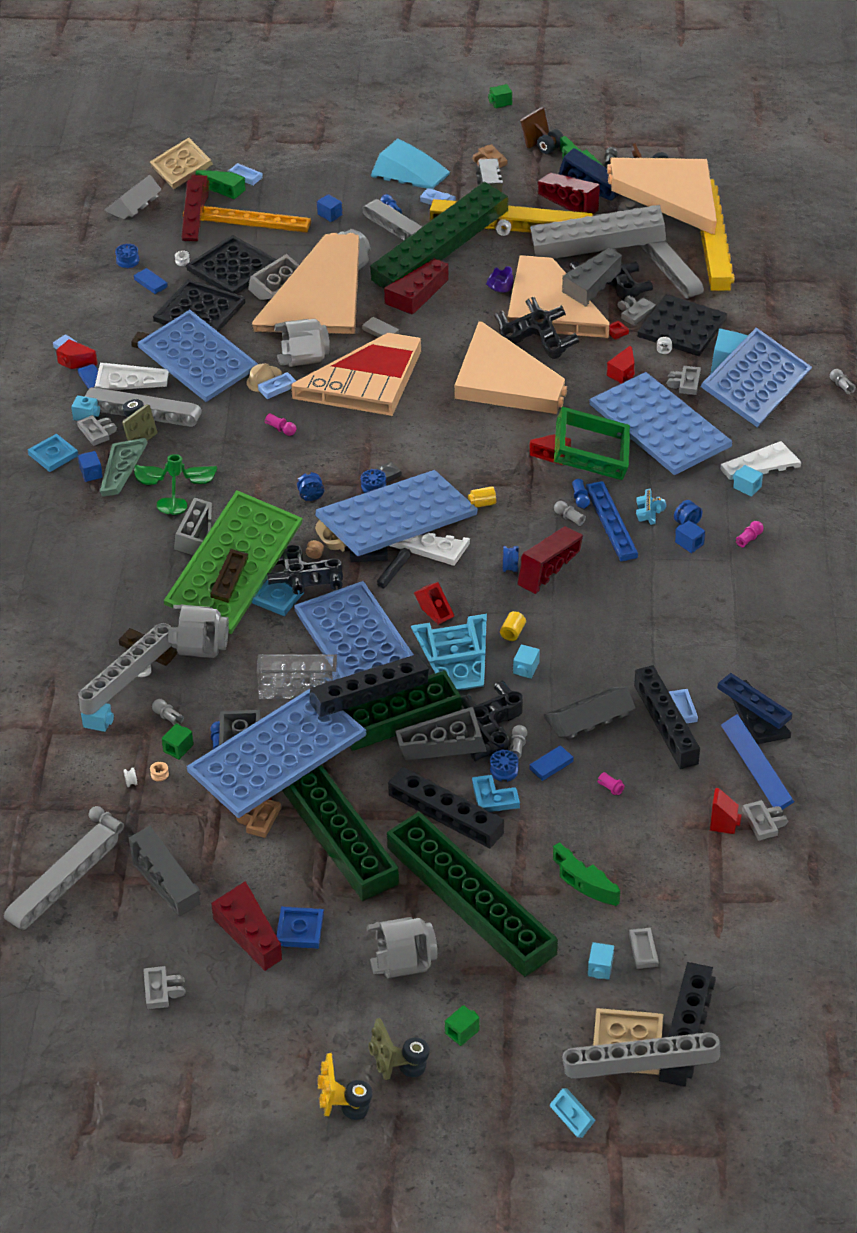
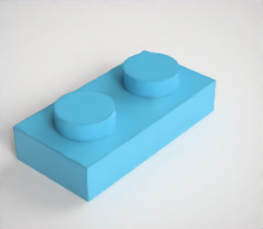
(572, 1112)

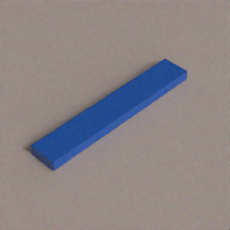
(611, 521)
(757, 762)

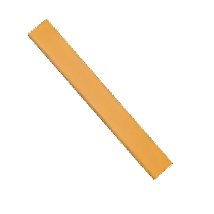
(256, 219)

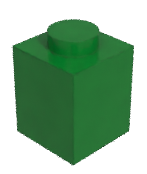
(500, 96)
(177, 741)
(462, 1025)

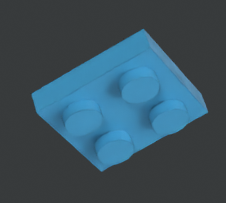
(53, 452)
(276, 598)

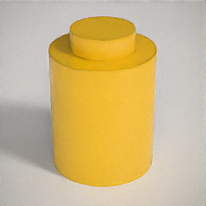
(482, 497)
(512, 626)

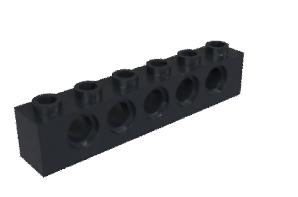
(368, 685)
(667, 717)
(446, 807)
(689, 1015)

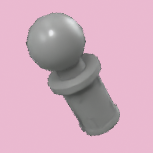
(842, 381)
(562, 508)
(166, 711)
(518, 739)
(97, 814)

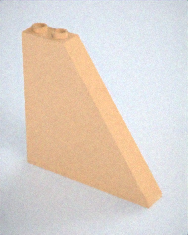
(676, 185)
(543, 280)
(319, 288)
(507, 376)

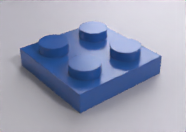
(300, 927)

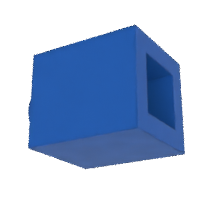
(329, 208)
(90, 466)
(690, 536)

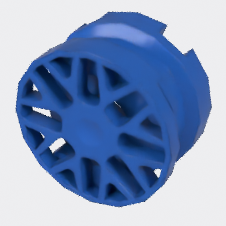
(127, 257)
(373, 481)
(310, 486)
(688, 512)
(510, 558)
(504, 766)

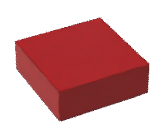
(618, 330)

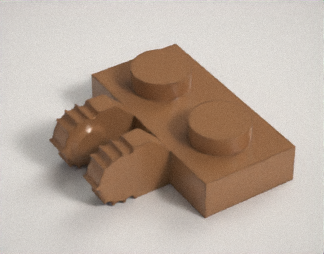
(490, 152)
(261, 818)

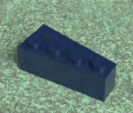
(582, 167)

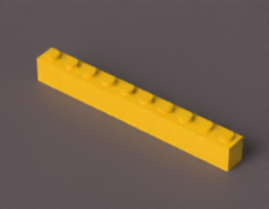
(519, 217)
(717, 249)

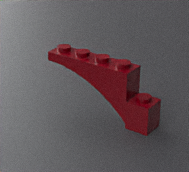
(196, 196)

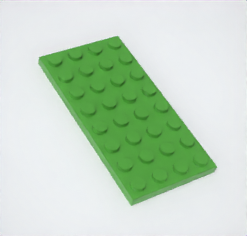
(245, 527)

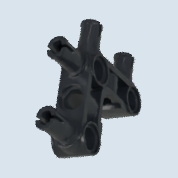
(624, 283)
(528, 325)
(299, 573)
(494, 711)

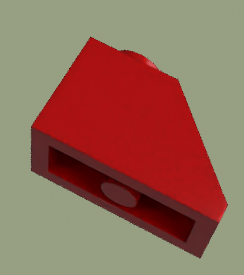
(75, 355)
(622, 366)
(545, 447)
(434, 603)
(724, 813)

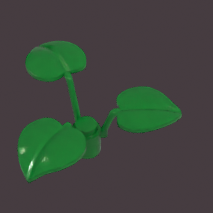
(151, 475)

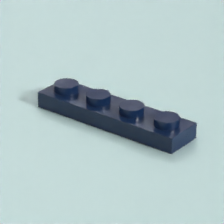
(754, 700)

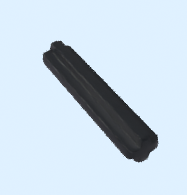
(393, 568)

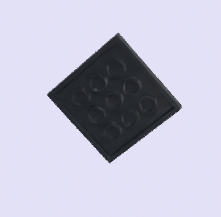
(230, 264)
(207, 302)
(684, 322)

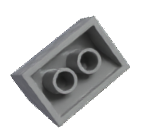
(135, 198)
(271, 278)

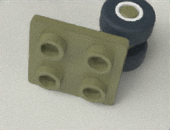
(139, 421)
(410, 1058)

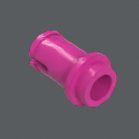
(612, 784)

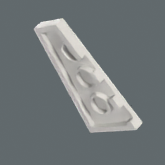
(130, 377)
(765, 459)
(438, 548)

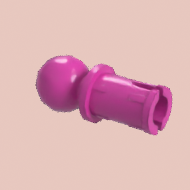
(280, 424)
(750, 533)

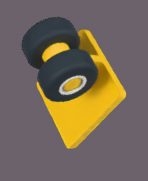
(353, 1098)

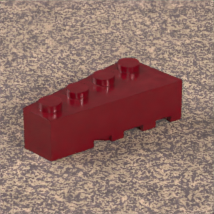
(570, 193)
(416, 287)
(548, 558)
(246, 923)

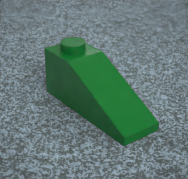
(225, 183)

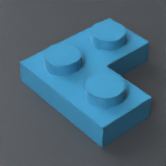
(493, 799)

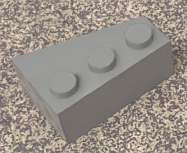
(194, 527)

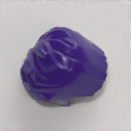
(501, 280)

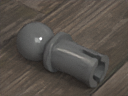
(610, 152)

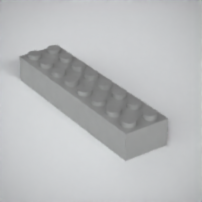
(598, 232)

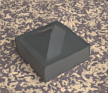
(391, 471)

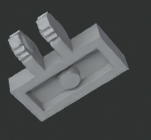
(635, 311)
(686, 381)
(96, 431)
(763, 820)
(156, 987)

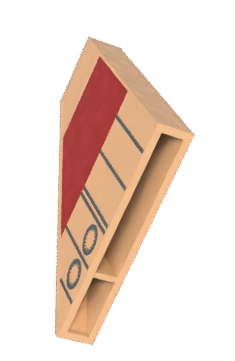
(365, 378)

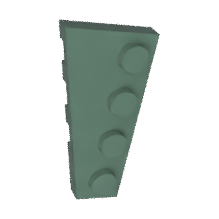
(120, 465)

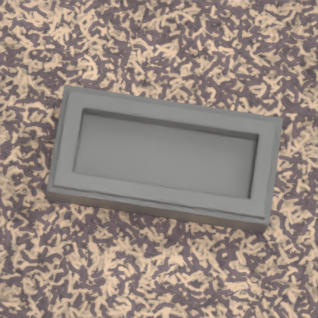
(378, 328)
(643, 948)

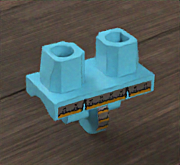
(649, 507)

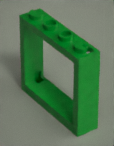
(586, 460)

